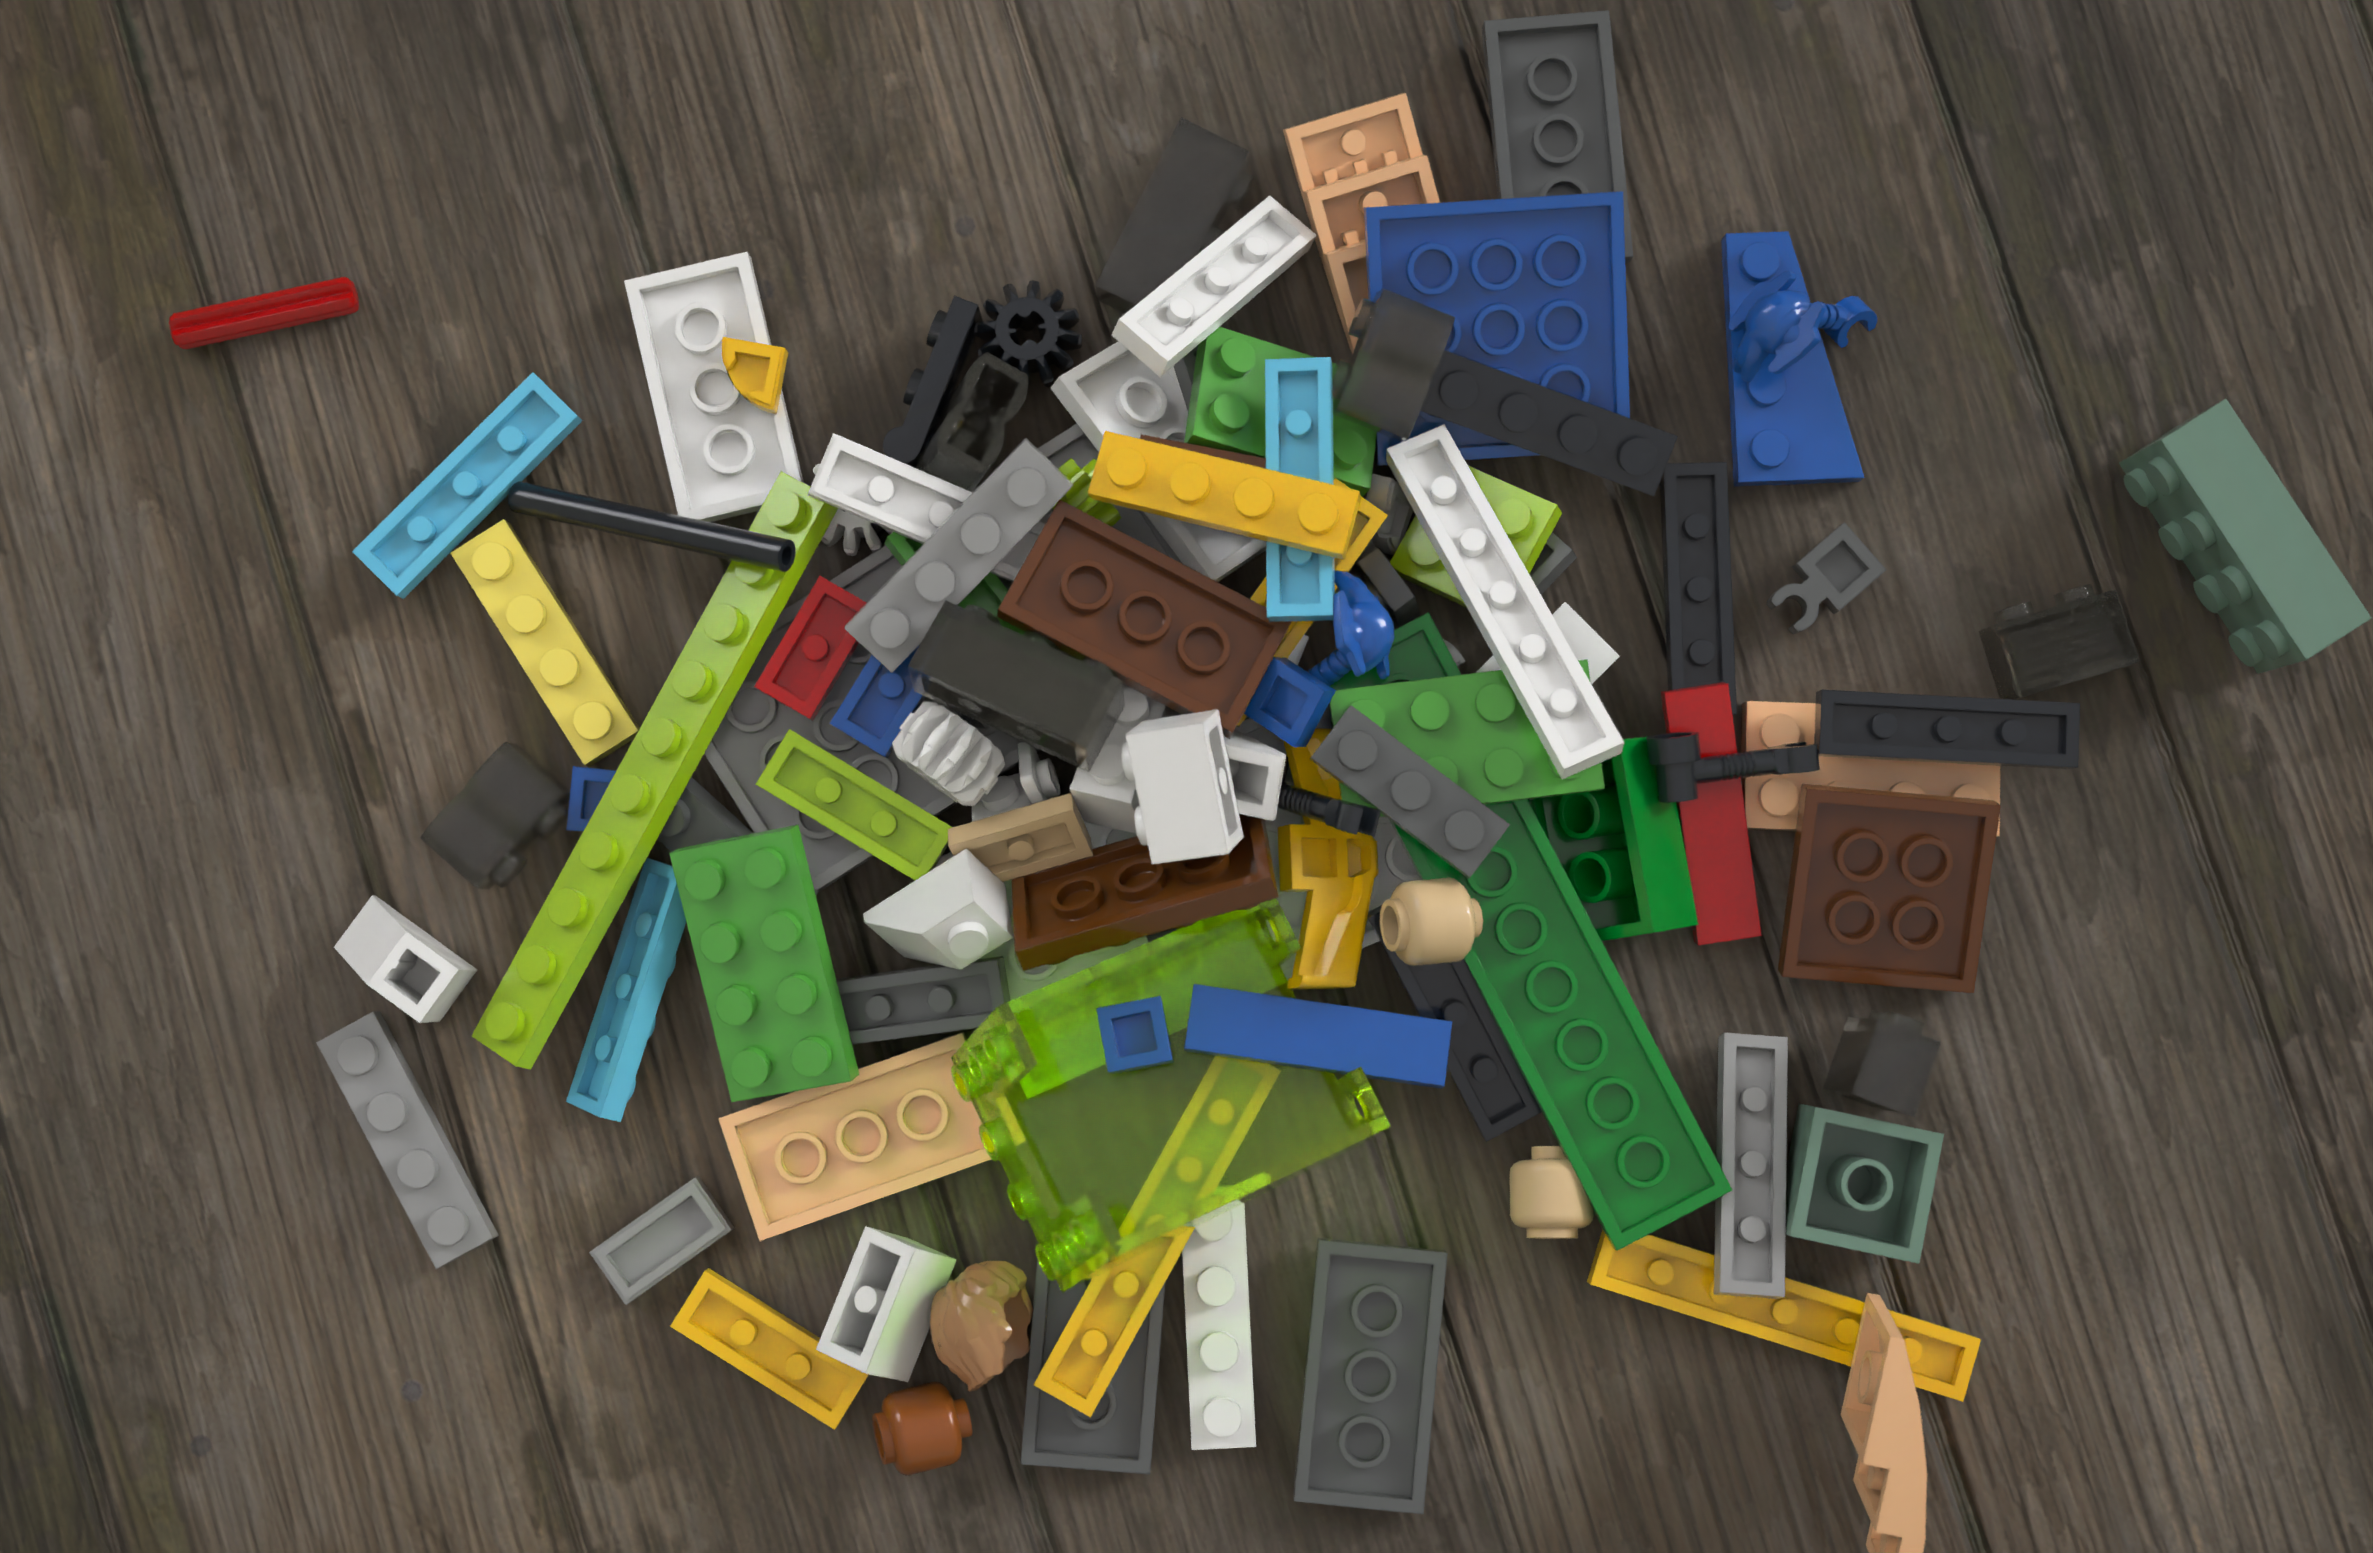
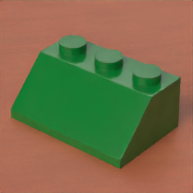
(1623, 849)

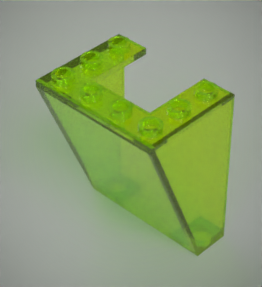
(1157, 1149)

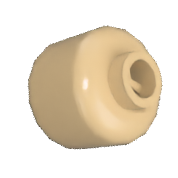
(1430, 921)
(1548, 1196)

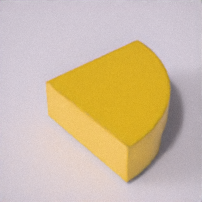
(755, 371)

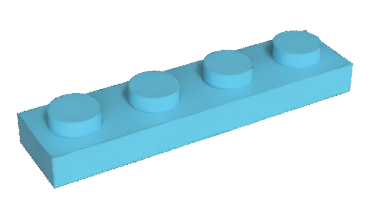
(1299, 445)
(467, 486)
(630, 995)

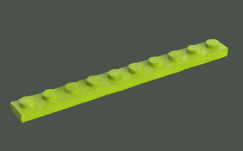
(649, 781)

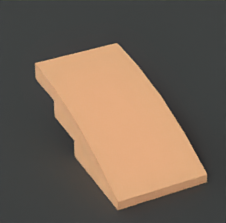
(1354, 163)
(1887, 1433)

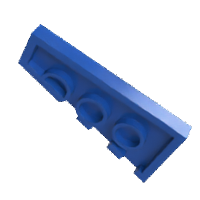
(1787, 422)

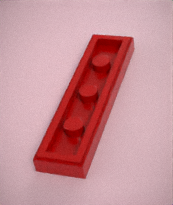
(1715, 822)

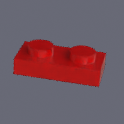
(812, 650)

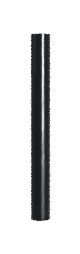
(653, 526)

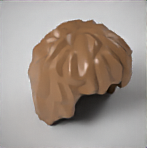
(982, 1321)

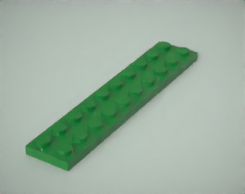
(1567, 1009)

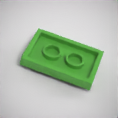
(1230, 406)

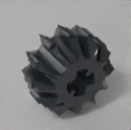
(1025, 314)

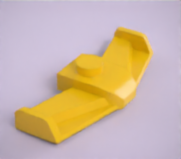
(1336, 874)

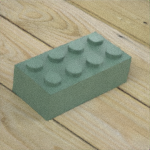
(2243, 540)

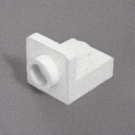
(1033, 784)

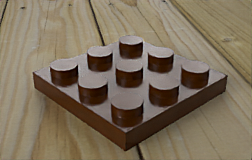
(1888, 888)

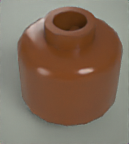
(921, 1428)

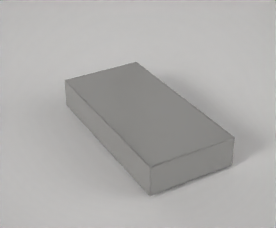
(662, 1240)

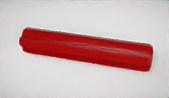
(264, 313)

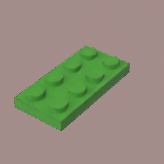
(1469, 733)
(764, 963)

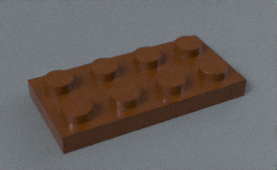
(1143, 617)
(1126, 897)

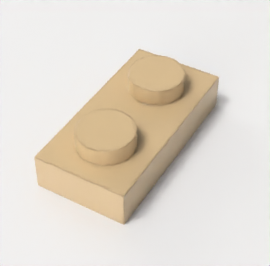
(1026, 838)

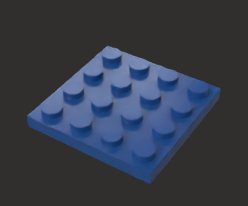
(1529, 291)

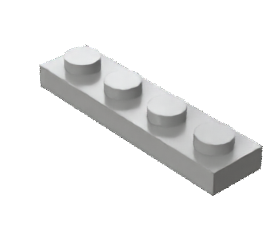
(959, 554)
(407, 1139)
(1753, 1158)

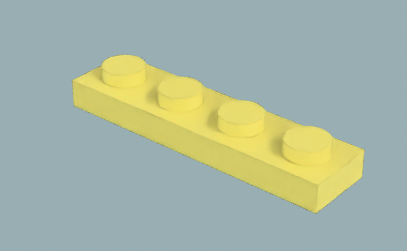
(546, 642)

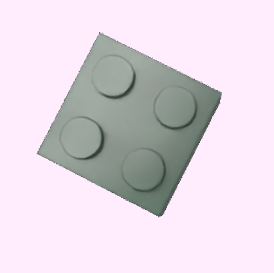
(1860, 1182)

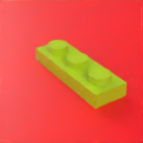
(855, 806)

